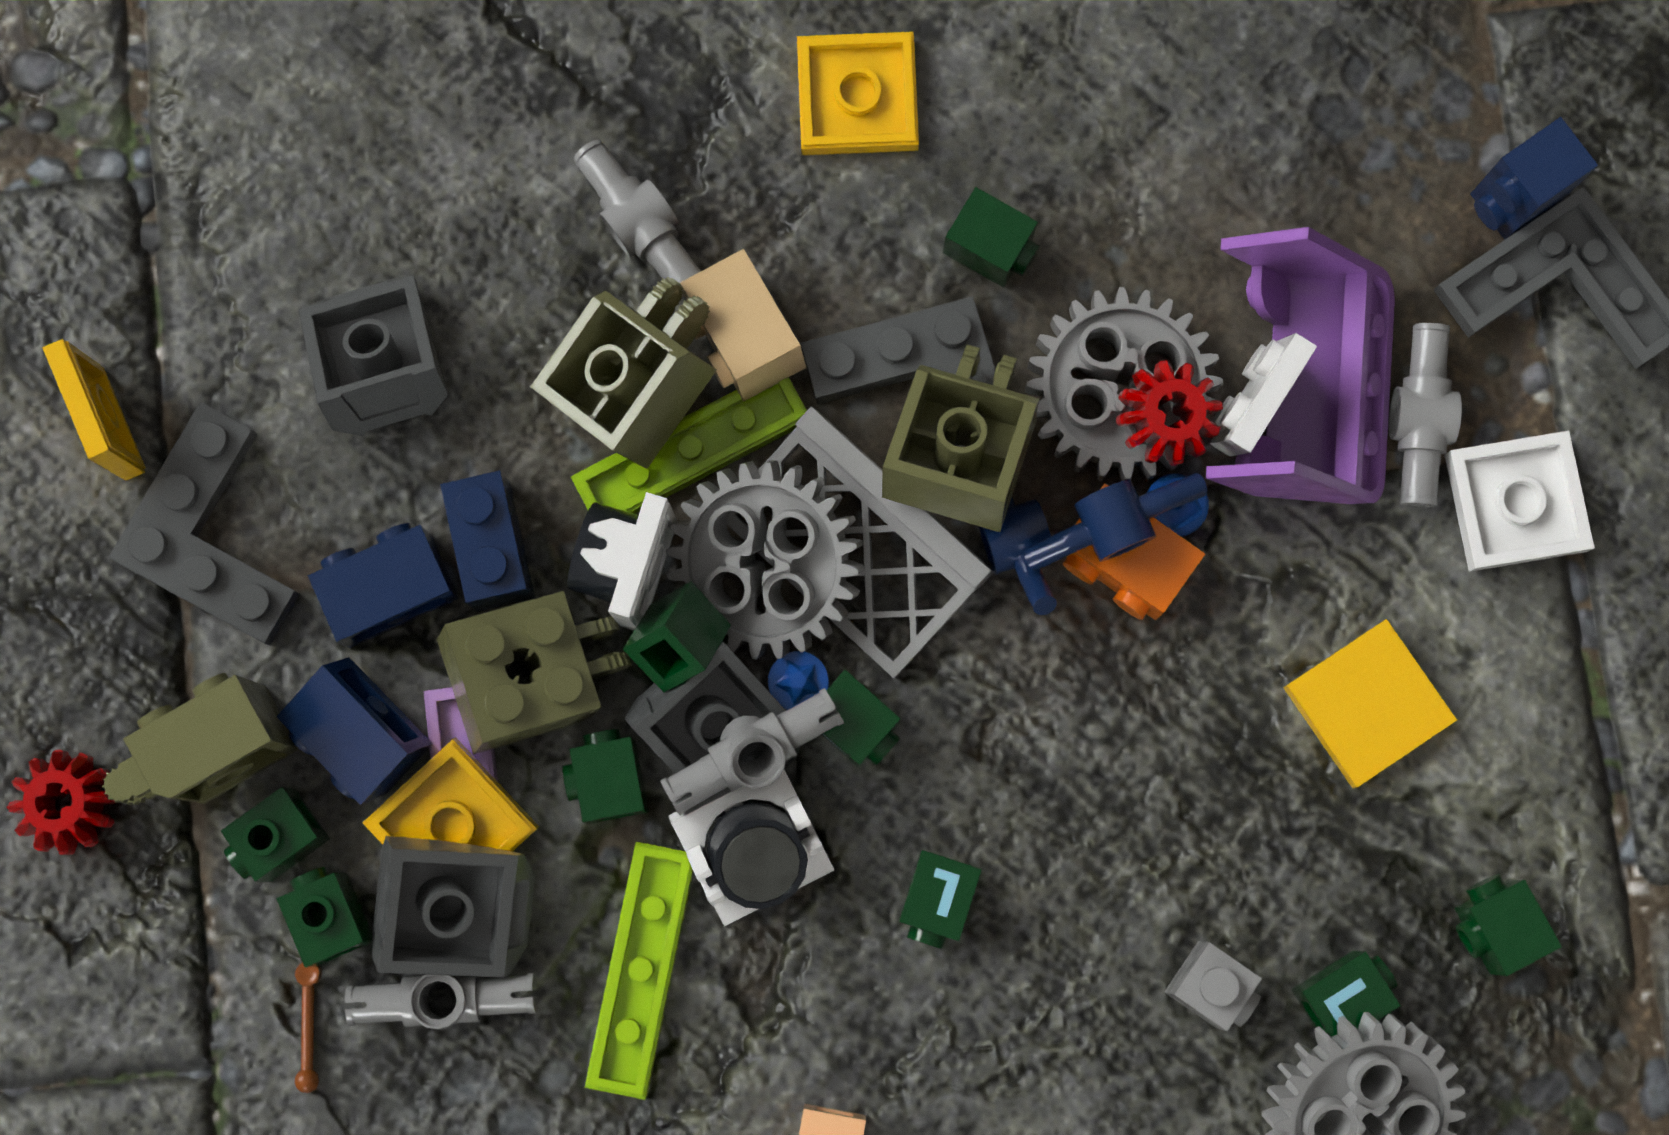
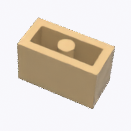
(744, 327)

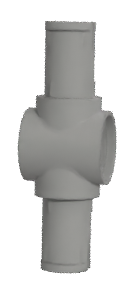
(635, 213)
(1425, 415)
(724, 769)
(409, 1000)

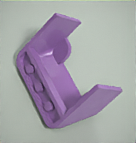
(1334, 420)

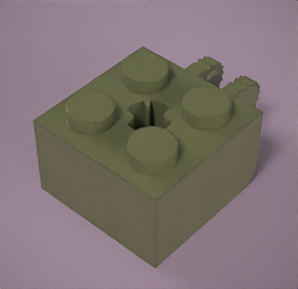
(627, 374)
(952, 410)
(545, 642)
(202, 745)

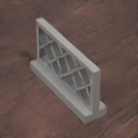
(916, 526)

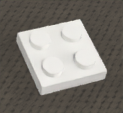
(1271, 377)
(1519, 501)

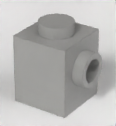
(1215, 987)

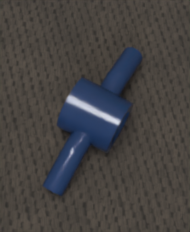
(1115, 520)
(1022, 528)

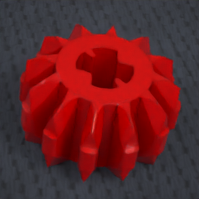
(1188, 405)
(73, 822)

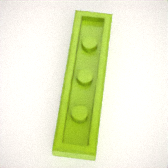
(695, 449)
(640, 971)

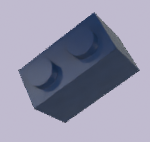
(1532, 179)
(487, 541)
(382, 585)
(353, 731)

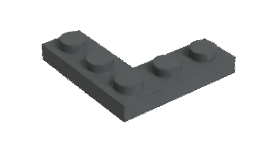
(1586, 248)
(894, 349)
(165, 529)

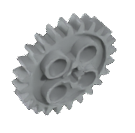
(1134, 334)
(818, 567)
(1373, 1105)

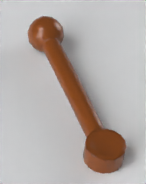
(307, 1079)

